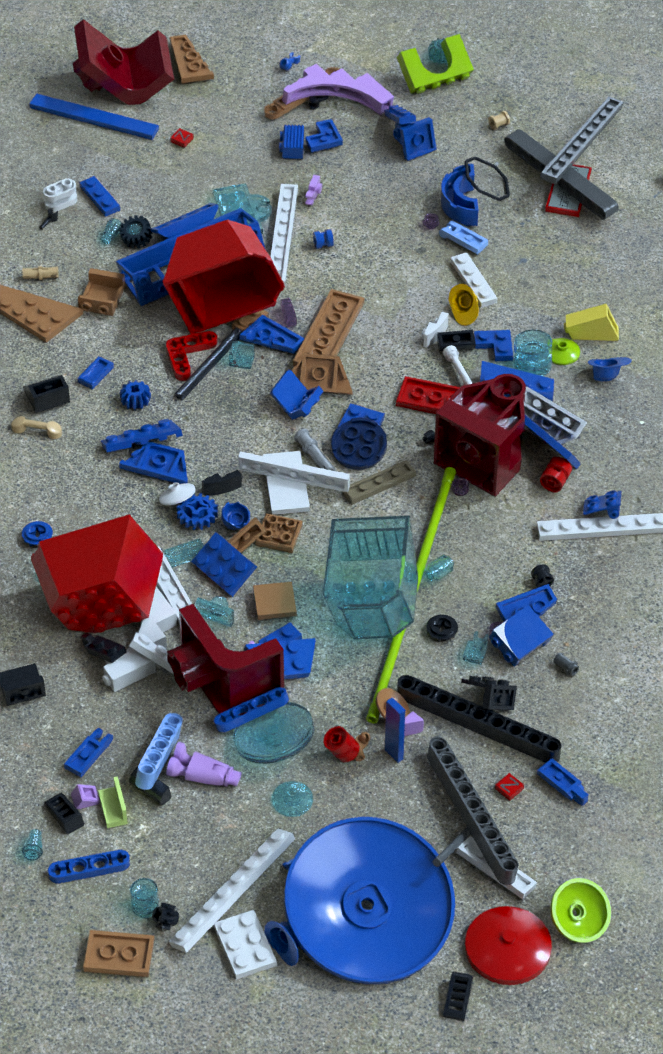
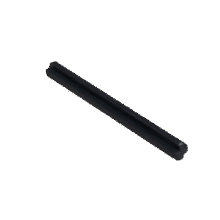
(208, 364)

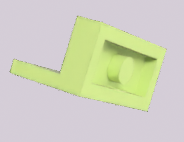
(113, 805)

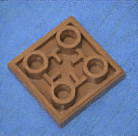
(280, 533)
(274, 600)

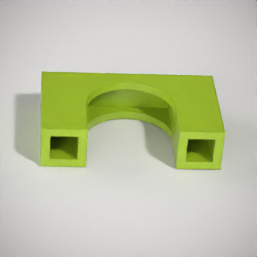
(420, 79)

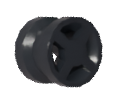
(542, 575)

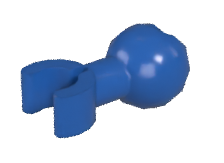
(286, 63)

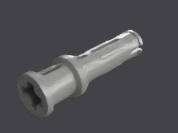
(310, 447)

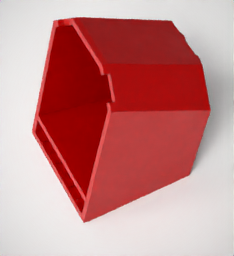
(221, 275)
(99, 575)

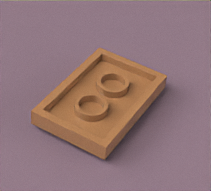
(119, 953)

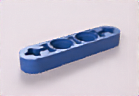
(278, 697)
(89, 868)

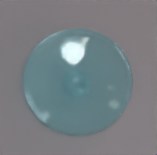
(275, 734)

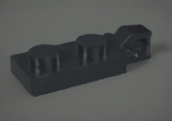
(102, 647)

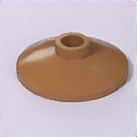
(386, 694)

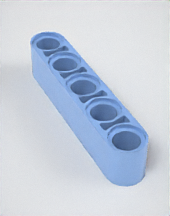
(158, 751)

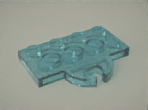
(237, 197)

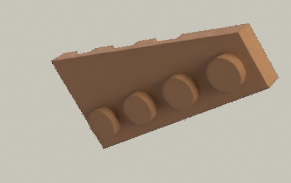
(188, 61)

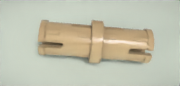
(40, 273)

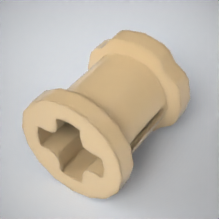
(499, 120)

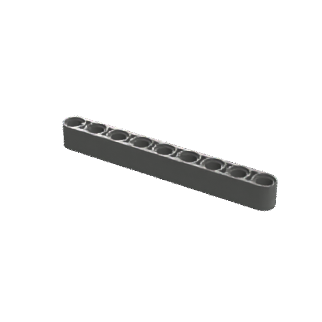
(572, 181)
(472, 811)

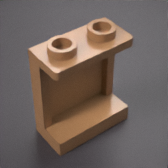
(102, 292)

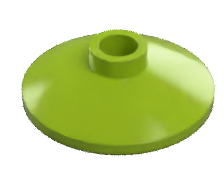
(564, 351)

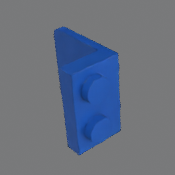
(294, 396)

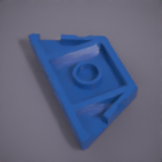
(158, 462)
(297, 657)

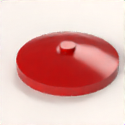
(508, 945)

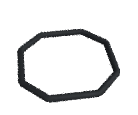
(477, 188)

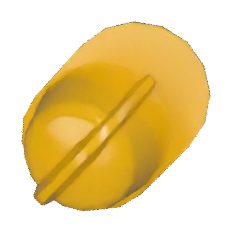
(463, 304)

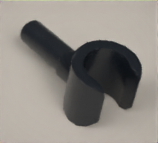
(315, 102)
(52, 217)
(429, 436)

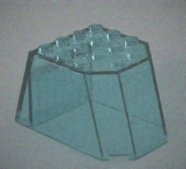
(371, 576)

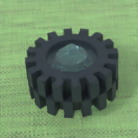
(135, 232)

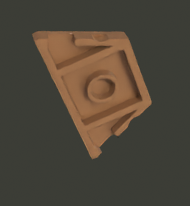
(322, 371)

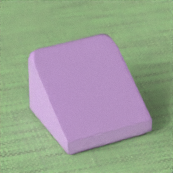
(413, 724)
(84, 796)

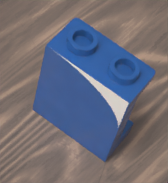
(520, 635)

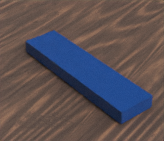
(394, 730)

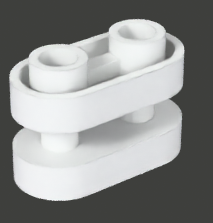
(60, 195)

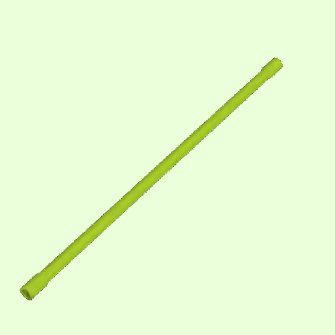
(448, 477)

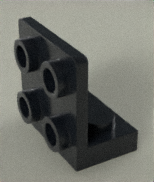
(22, 684)
(497, 693)

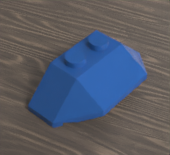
(186, 221)

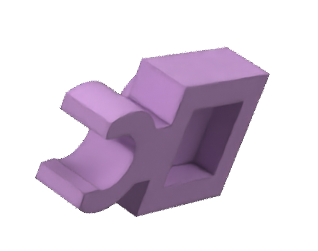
(314, 188)

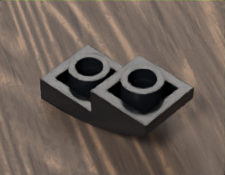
(218, 485)

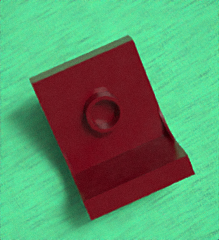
(127, 73)
(223, 674)

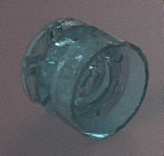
(533, 352)

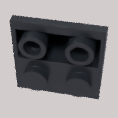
(47, 393)

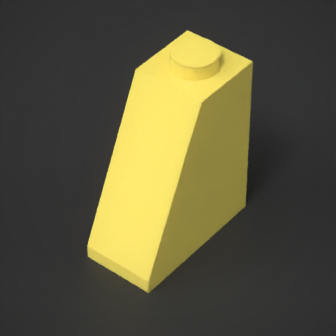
(592, 324)

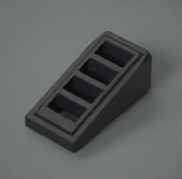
(65, 814)
(459, 982)

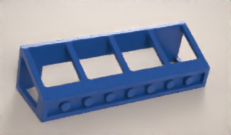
(139, 264)

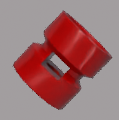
(556, 474)
(341, 744)

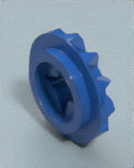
(30, 529)

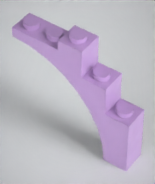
(341, 84)

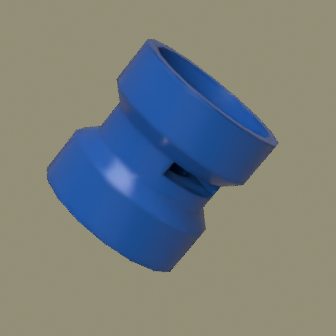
(323, 239)

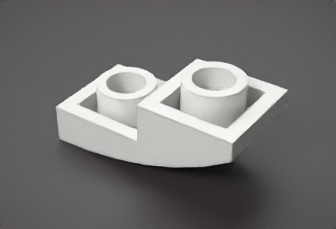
(430, 334)

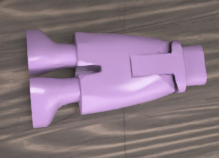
(201, 768)

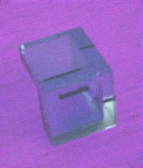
(241, 355)

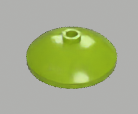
(591, 907)

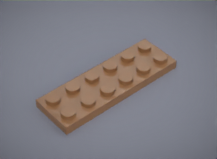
(331, 324)

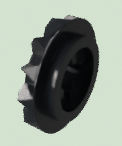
(436, 622)

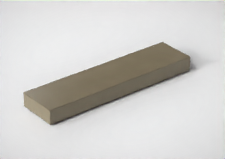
(379, 482)

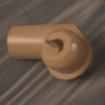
(363, 740)

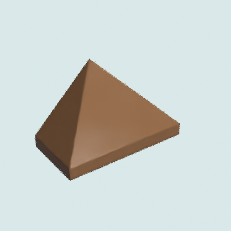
(247, 535)

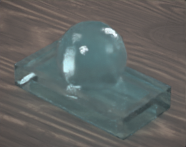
(216, 610)

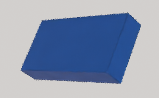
(95, 372)

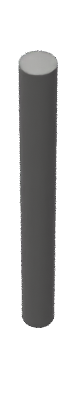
(451, 847)

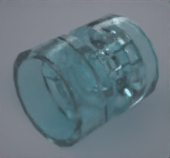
(144, 897)

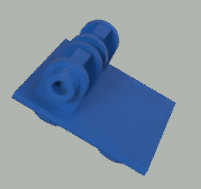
(610, 501)

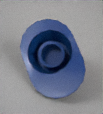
(607, 368)
(282, 941)

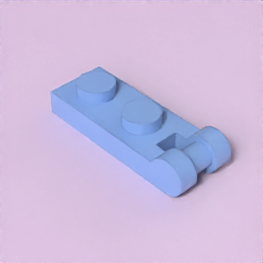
(463, 237)

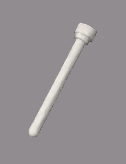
(451, 355)

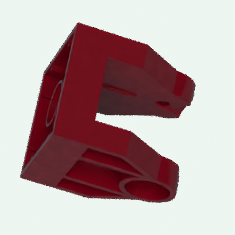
(482, 432)

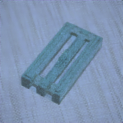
(186, 555)

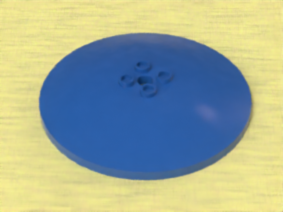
(377, 864)

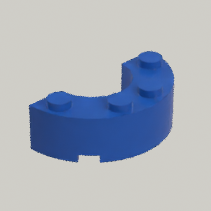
(453, 202)

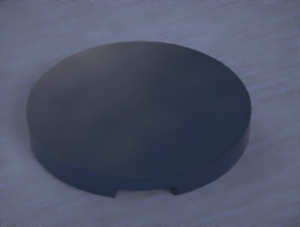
(359, 443)

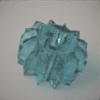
(436, 52)

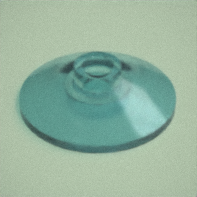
(292, 805)

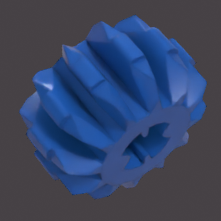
(135, 395)

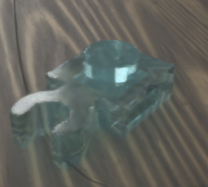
(476, 649)

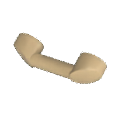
(53, 429)

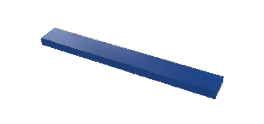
(94, 116)

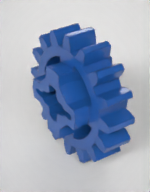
(197, 511)

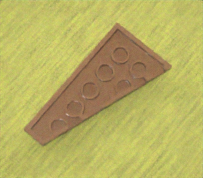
(36, 313)

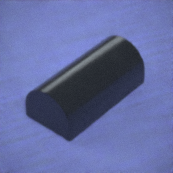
(460, 339)
(159, 792)

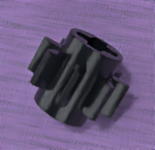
(165, 916)

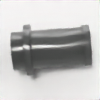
(570, 667)

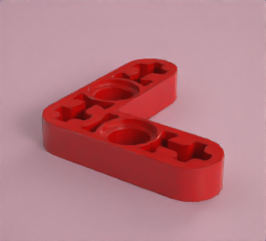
(181, 351)

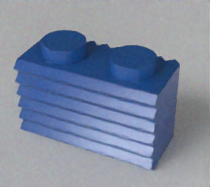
(292, 142)

